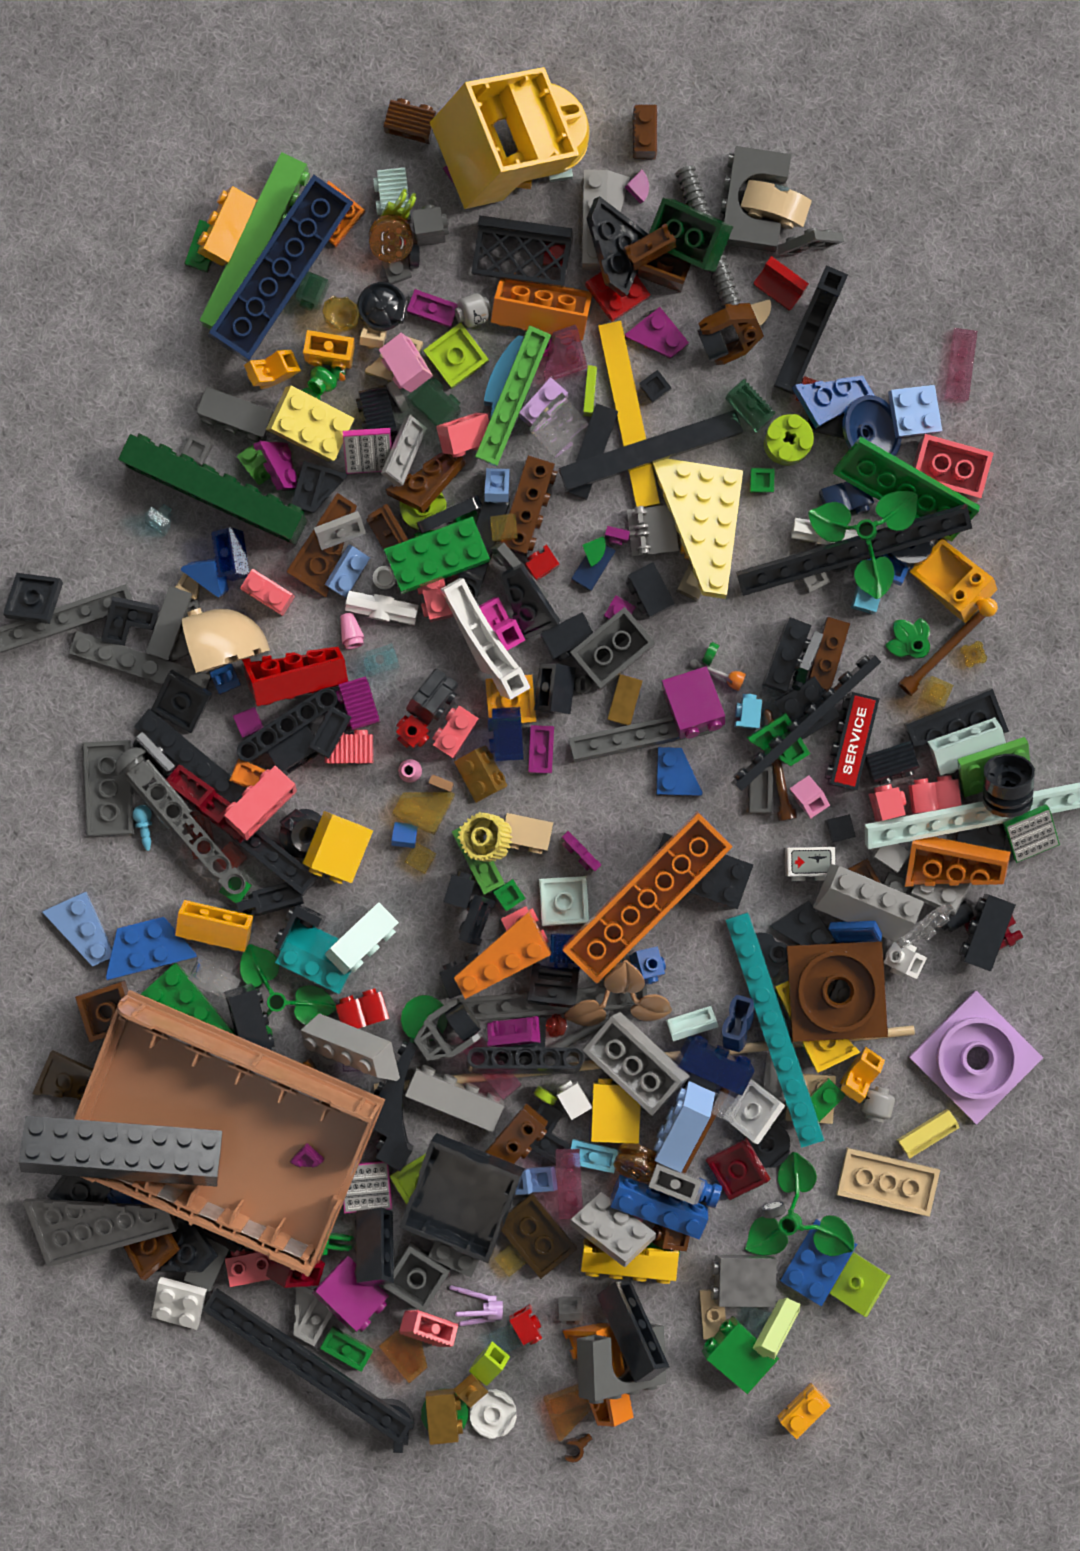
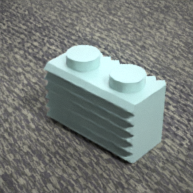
(389, 185)

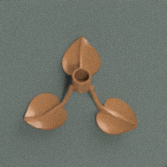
(623, 979)

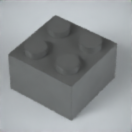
(417, 1277)

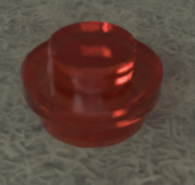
(556, 1026)

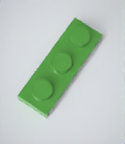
(484, 872)

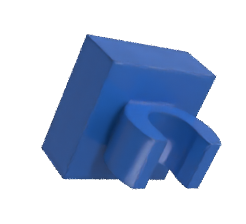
(225, 678)

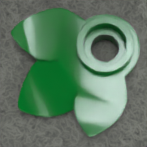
(907, 636)

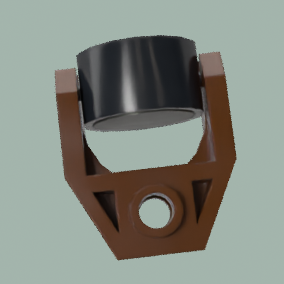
(746, 327)

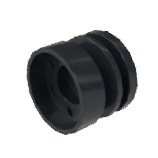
(1008, 785)

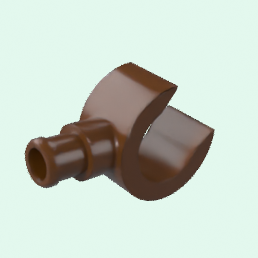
(581, 1443)

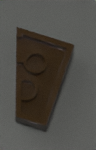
(63, 1077)

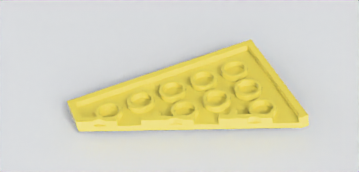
(705, 516)

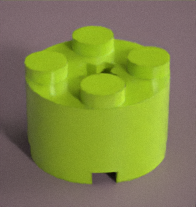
(793, 427)

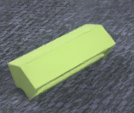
(777, 1328)

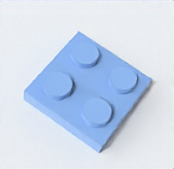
(915, 411)

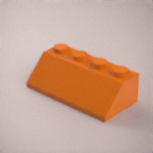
(540, 306)

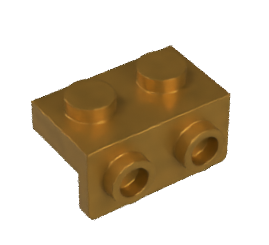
(481, 773)

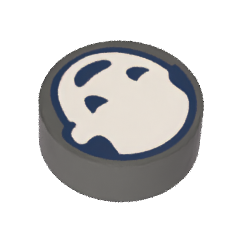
(773, 1209)

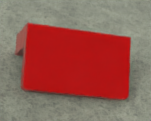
(781, 283)

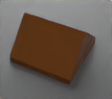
(666, 271)

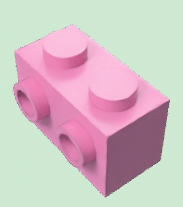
(405, 363)

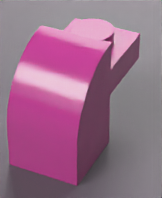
(503, 626)

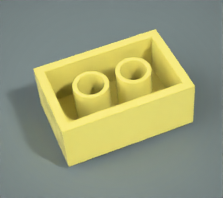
(309, 423)

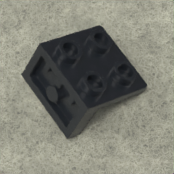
(308, 918)

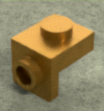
(470, 1390)

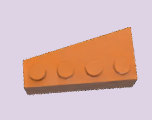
(507, 955)

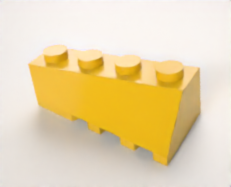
(650, 1264)

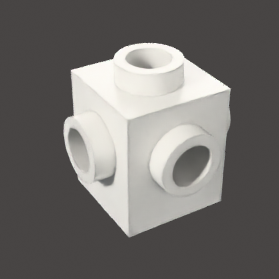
(904, 960)

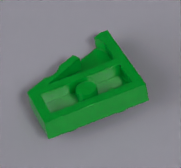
(763, 736)

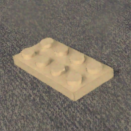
(888, 1181)

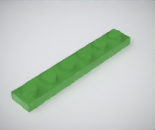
(512, 396)

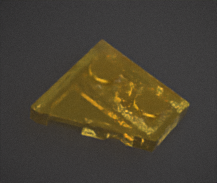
(424, 809)

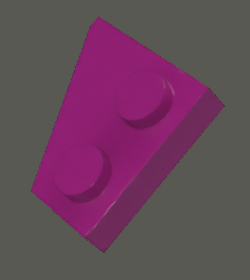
(658, 334)
(278, 464)
(586, 859)

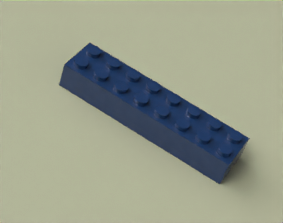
(280, 268)

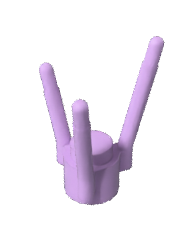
(491, 1311)

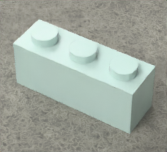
(964, 742)
(362, 939)

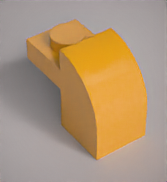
(273, 369)
(861, 1074)

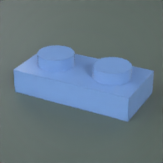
(497, 485)
(347, 571)

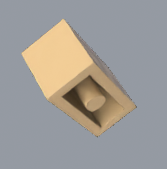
(529, 833)

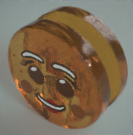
(390, 238)
(635, 1162)

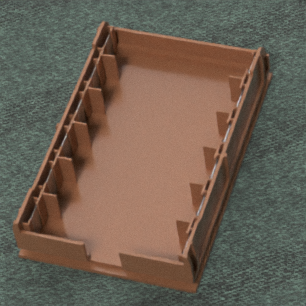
(190, 1074)

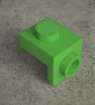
(253, 462)

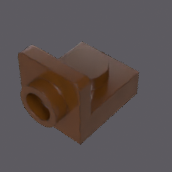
(670, 1239)

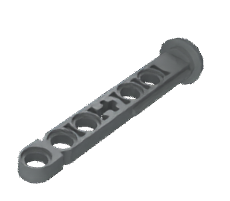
(141, 774)

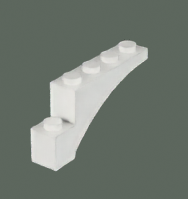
(483, 642)

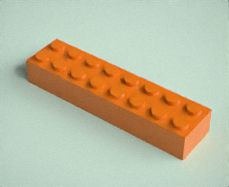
(647, 897)

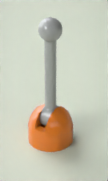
(734, 679)

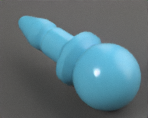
(142, 815)

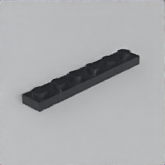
(188, 756)

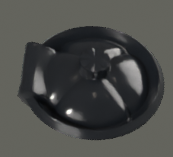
(382, 306)
(298, 831)

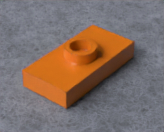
(246, 774)

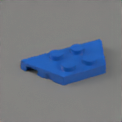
(146, 947)

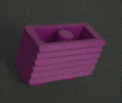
(358, 703)

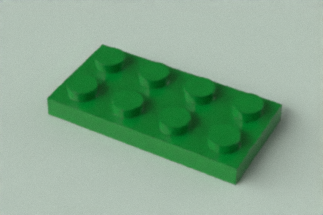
(436, 555)
(181, 994)

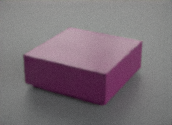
(248, 722)

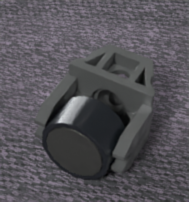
(461, 1021)

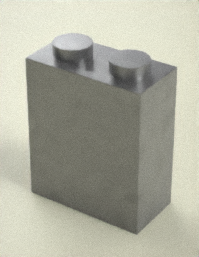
(744, 1280)

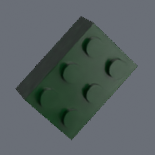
(697, 235)

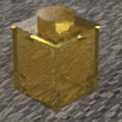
(935, 692)

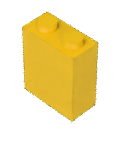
(337, 848)
(614, 1114)

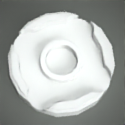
(493, 1405)

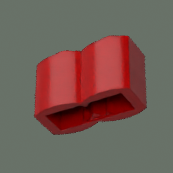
(363, 1010)

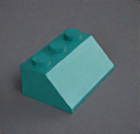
(306, 956)

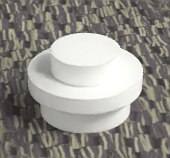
(383, 577)

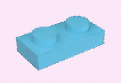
(595, 1155)

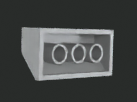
(863, 899)
(635, 1063)

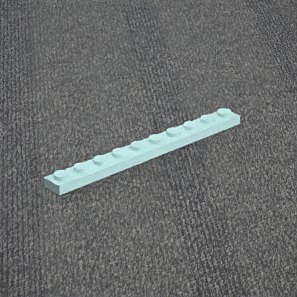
(961, 818)

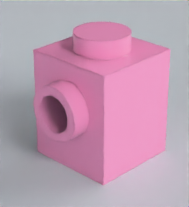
(805, 793)

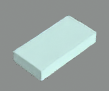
(692, 1023)

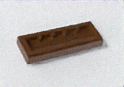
(830, 651)

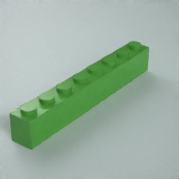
(269, 212)

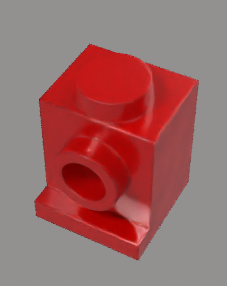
(541, 563)
(526, 1325)

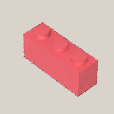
(260, 802)

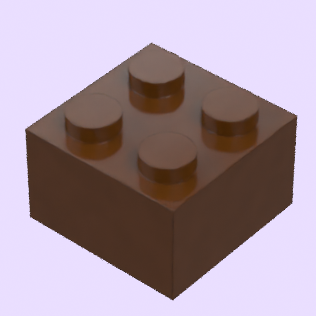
(98, 1008)

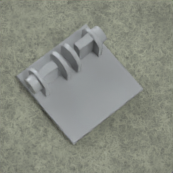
(652, 530)

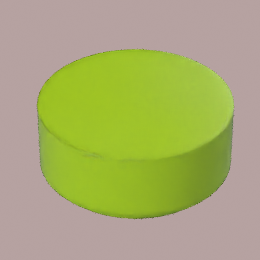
(545, 1095)

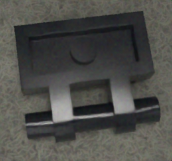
(806, 662)

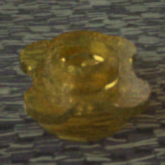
(980, 656)

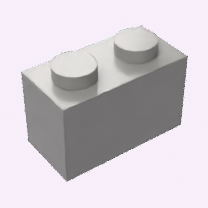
(677, 1184)

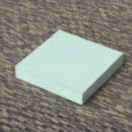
(564, 901)

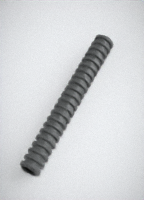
(695, 199)

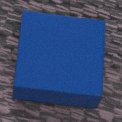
(404, 835)

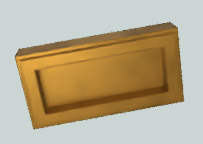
(624, 700)

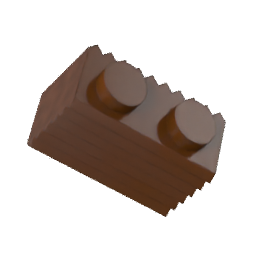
(409, 120)
(645, 132)

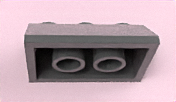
(612, 648)

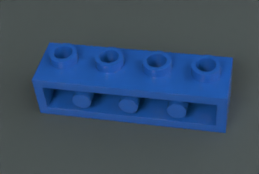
(659, 1208)

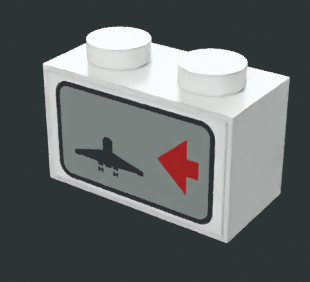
(808, 862)

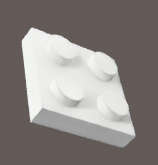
(756, 1112)
(178, 1303)

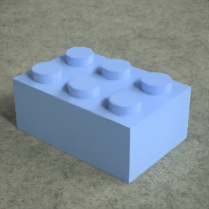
(683, 1126)

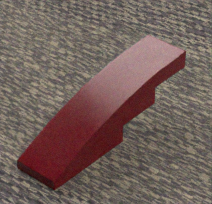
(202, 798)

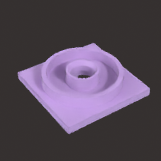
(945, 1057)

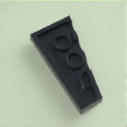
(956, 717)

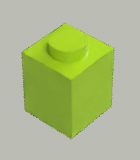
(489, 1363)

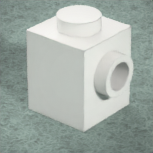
(573, 1099)

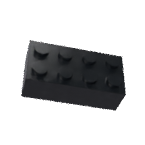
(724, 882)

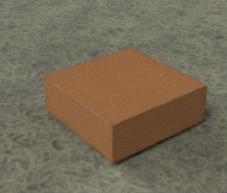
(441, 783)

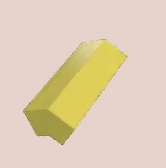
(928, 1133)

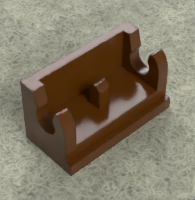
(650, 247)
(386, 527)

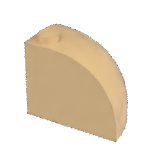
(221, 638)

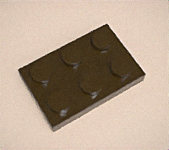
(537, 1236)

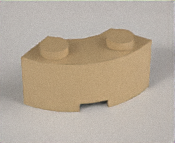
(784, 207)

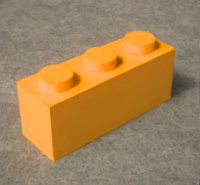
(226, 225)
(214, 926)

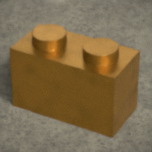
(442, 1416)

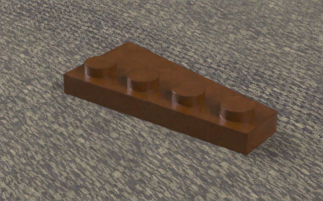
(315, 565)

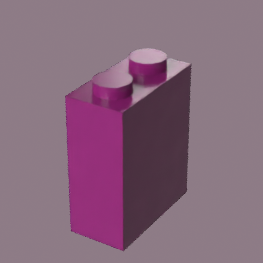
(693, 703)
(349, 1300)

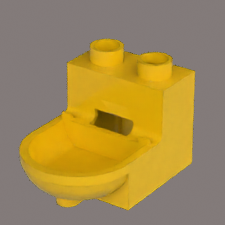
(542, 118)

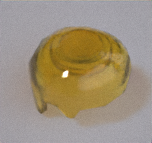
(340, 313)

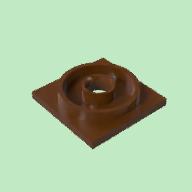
(812, 1011)

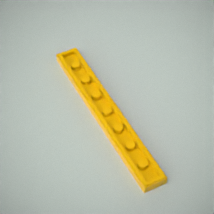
(628, 408)

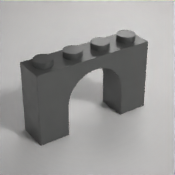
(752, 165)
(596, 1372)

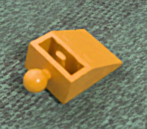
(957, 582)

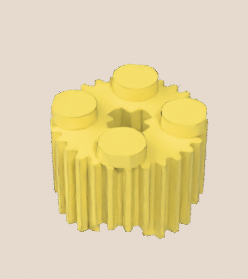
(497, 838)

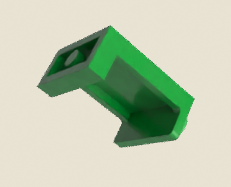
(734, 1355)

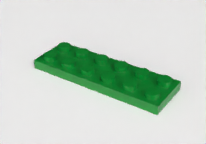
(883, 473)

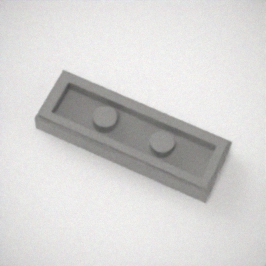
(403, 450)

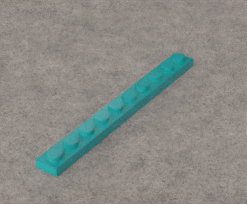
(775, 1030)

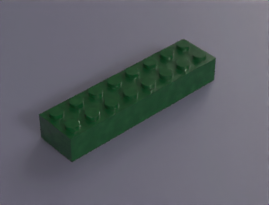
(212, 489)

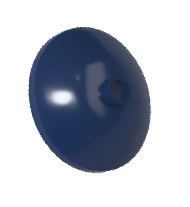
(872, 420)

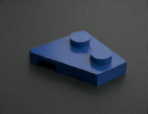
(675, 773)

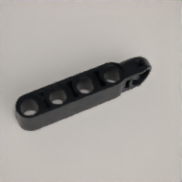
(475, 576)

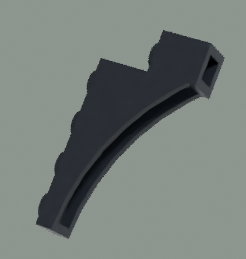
(810, 329)
(395, 1147)

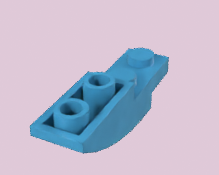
(501, 372)

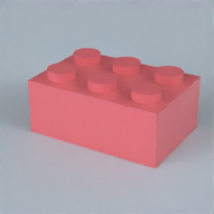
(954, 465)

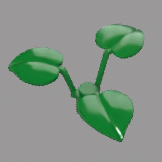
(898, 512)
(259, 965)
(771, 1238)

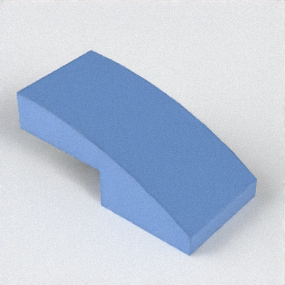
(538, 1180)

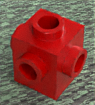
(419, 738)

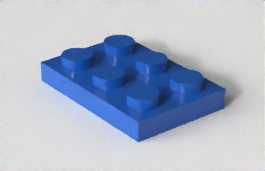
(814, 1272)

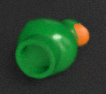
(324, 380)

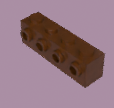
(529, 501)
(519, 1135)

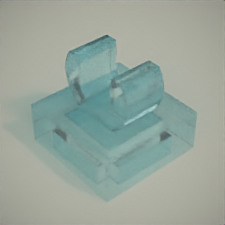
(159, 519)

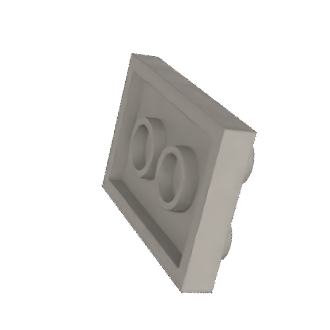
(612, 1230)

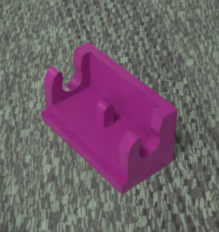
(513, 1032)

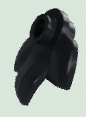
(768, 946)

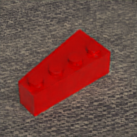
(294, 674)

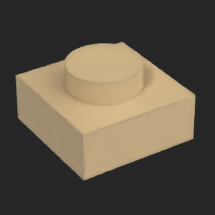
(372, 338)

